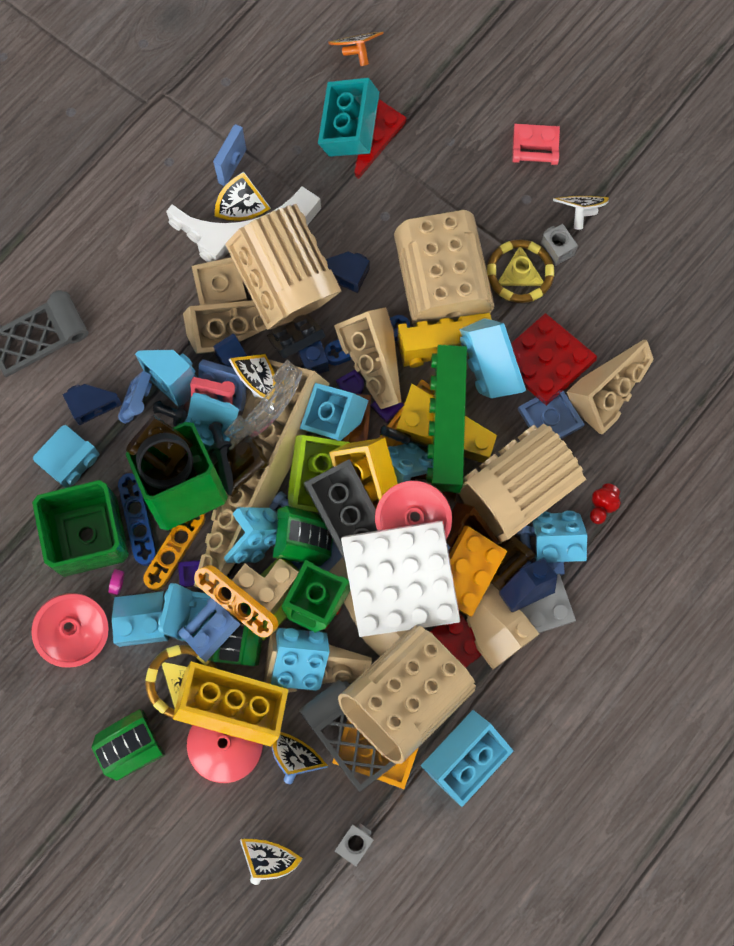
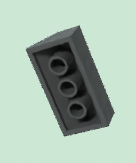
(342, 502)

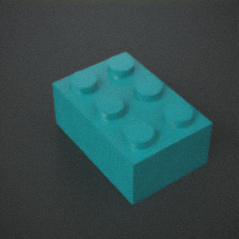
(348, 117)

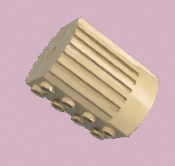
(282, 266)
(443, 267)
(522, 481)
(406, 694)

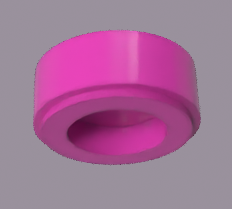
(116, 582)

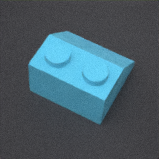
(333, 412)
(137, 619)

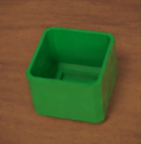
(188, 498)
(64, 516)

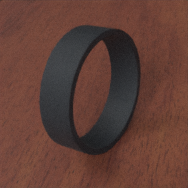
(169, 483)

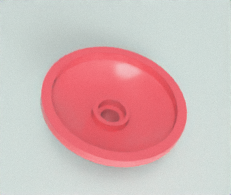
(412, 496)
(73, 645)
(218, 763)

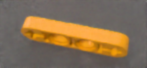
(179, 550)
(234, 604)

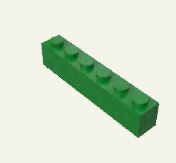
(448, 418)

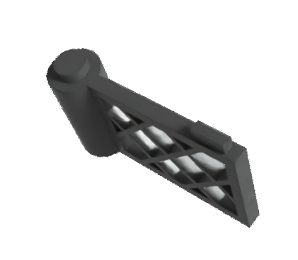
(66, 324)
(323, 712)

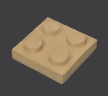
(218, 282)

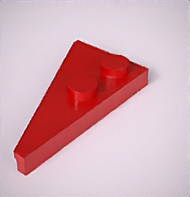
(387, 125)

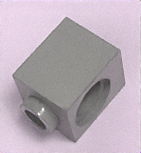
(559, 253)
(346, 852)

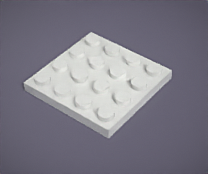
(400, 578)

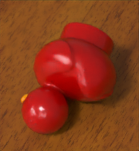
(605, 501)

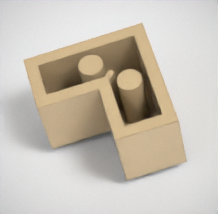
(269, 590)

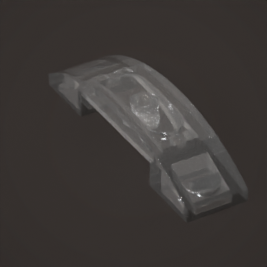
(270, 407)

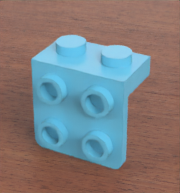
(205, 411)
(66, 456)
(408, 461)
(259, 534)
(560, 537)
(180, 609)
(300, 659)

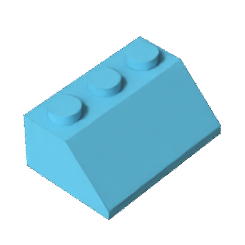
(492, 359)
(169, 373)
(467, 758)

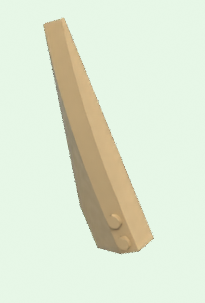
(259, 491)

